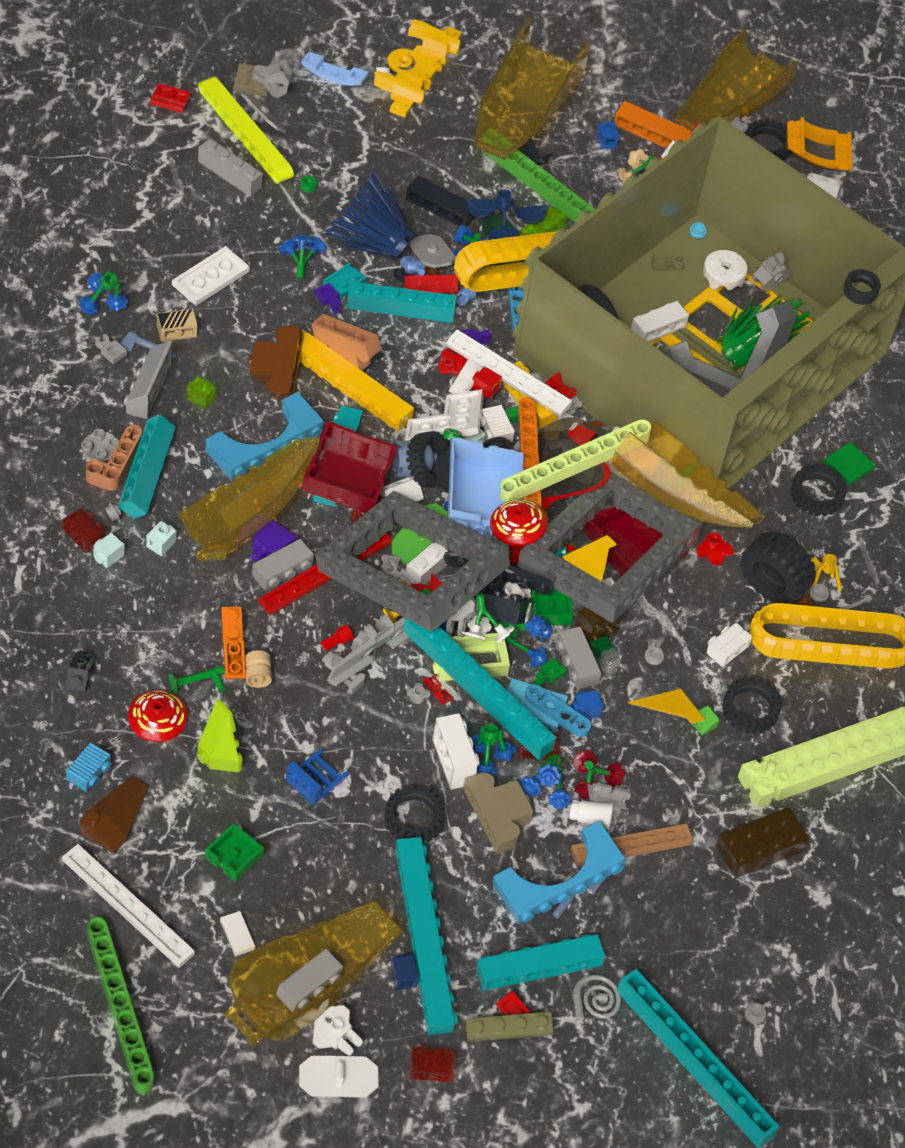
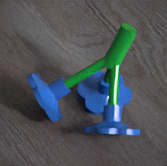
(290, 245)

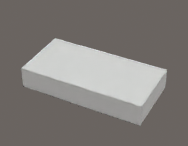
(237, 933)

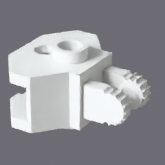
(333, 1029)

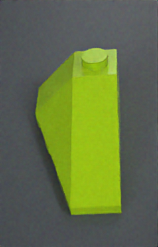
(218, 742)

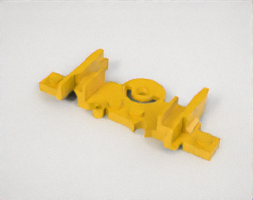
(409, 84)

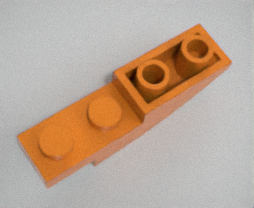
(233, 643)

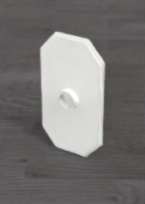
(338, 1076)

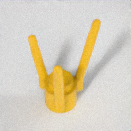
(829, 565)

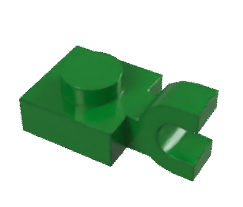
(550, 671)

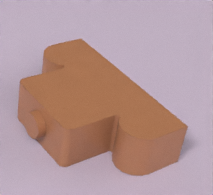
(347, 340)

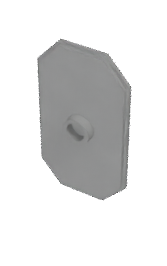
(263, 111)
(432, 251)

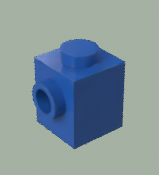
(607, 135)
(588, 704)

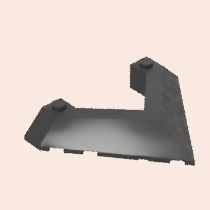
(776, 328)

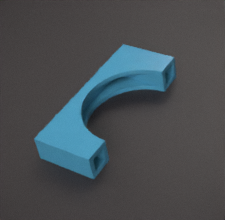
(237, 457)
(529, 899)

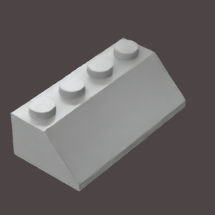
(149, 380)

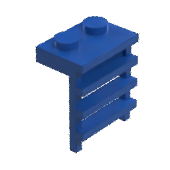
(307, 785)

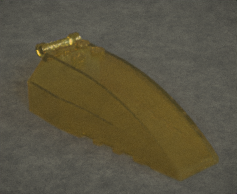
(734, 85)
(676, 478)
(249, 503)
(353, 940)

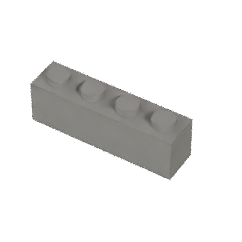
(230, 167)

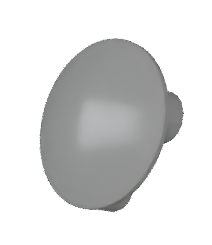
(99, 445)

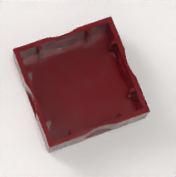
(349, 468)
(629, 534)

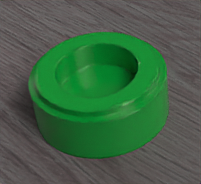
(308, 184)
(449, 433)

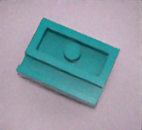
(341, 279)

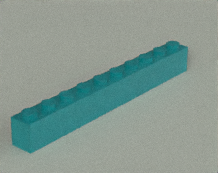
(483, 688)
(424, 936)
(697, 1059)

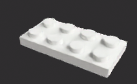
(210, 275)

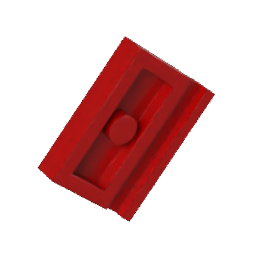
(170, 98)

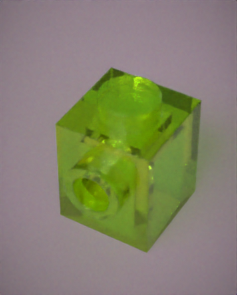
(201, 392)

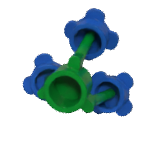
(481, 744)

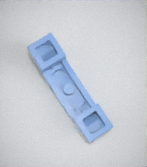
(332, 73)

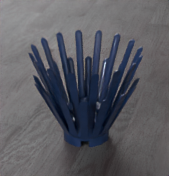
(386, 237)

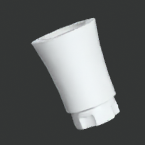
(591, 812)

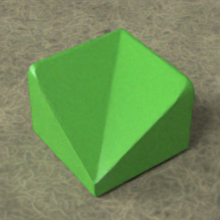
(710, 723)

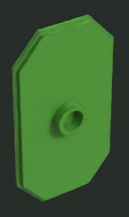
(409, 544)

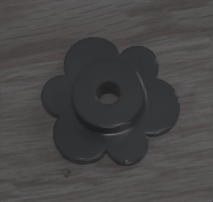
(399, 274)

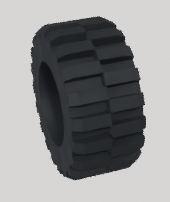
(778, 568)

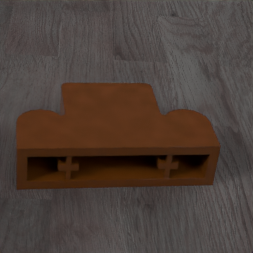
(278, 361)

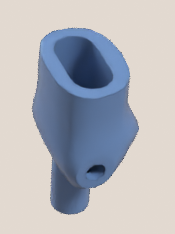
(412, 265)
(464, 296)

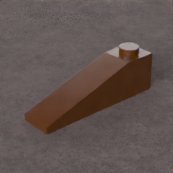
(112, 817)

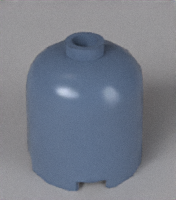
(400, 464)

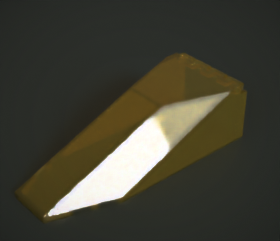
(524, 95)

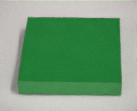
(850, 463)

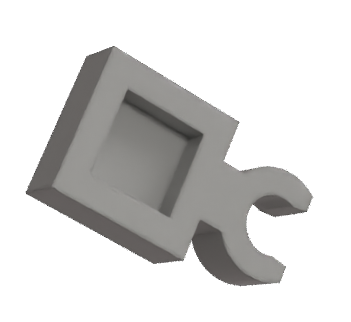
(111, 350)
(398, 575)

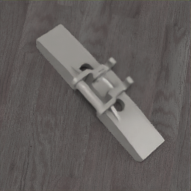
(365, 643)

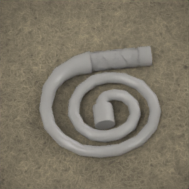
(601, 997)

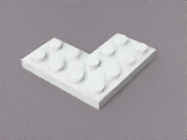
(460, 413)

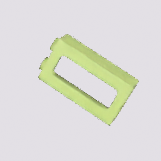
(473, 646)

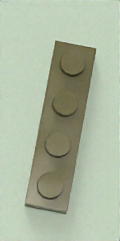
(509, 1026)

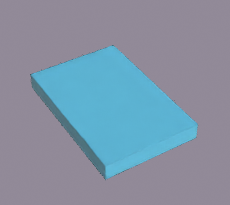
(517, 690)

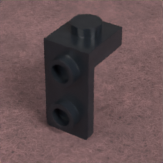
(530, 151)
(79, 670)

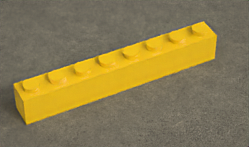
(355, 383)

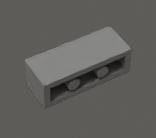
(282, 565)
(578, 658)
(309, 981)

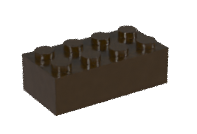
(762, 842)

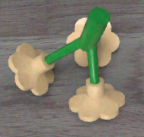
(638, 161)

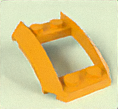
(800, 129)

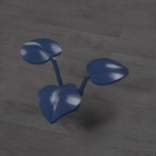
(484, 207)

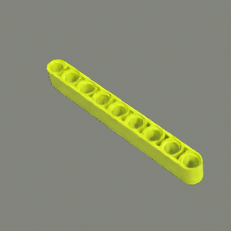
(246, 130)

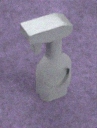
(332, 659)

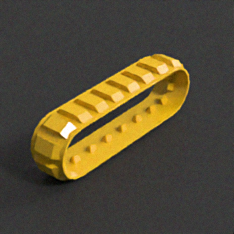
(474, 256)
(825, 651)

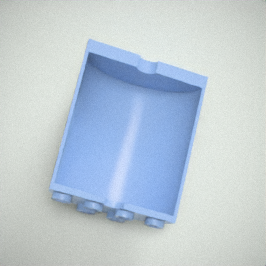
(476, 481)

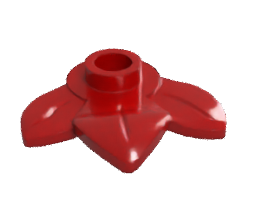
(451, 362)
(714, 551)

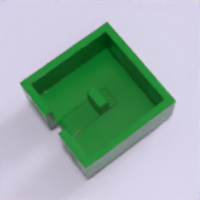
(554, 608)
(234, 852)

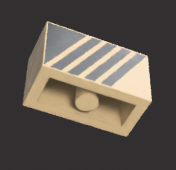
(176, 325)

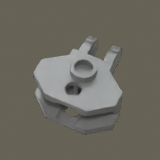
(275, 77)
(772, 272)
(462, 617)

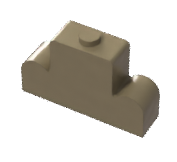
(499, 809)

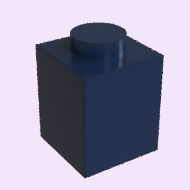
(403, 972)

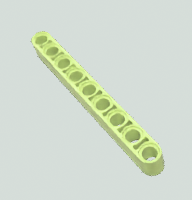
(568, 463)

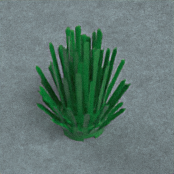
(743, 332)

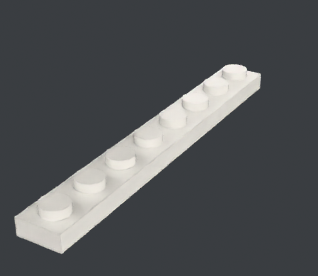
(510, 373)
(128, 905)

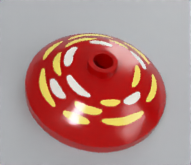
(518, 522)
(154, 723)

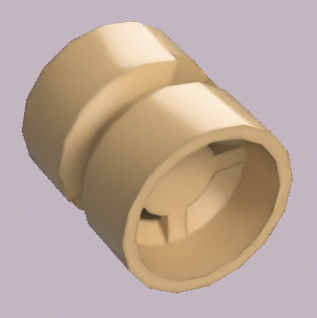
(258, 669)

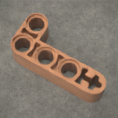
(111, 474)

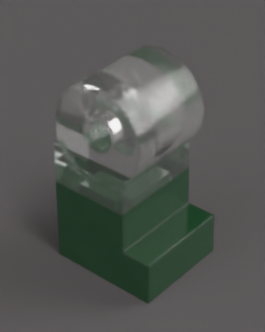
(606, 655)

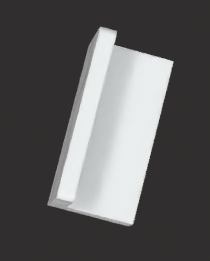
(405, 487)

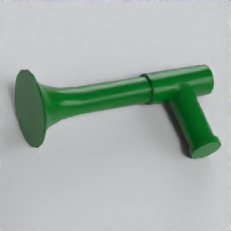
(176, 682)

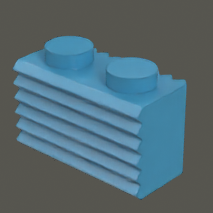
(88, 767)

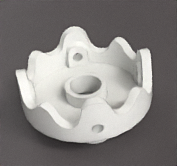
(719, 275)

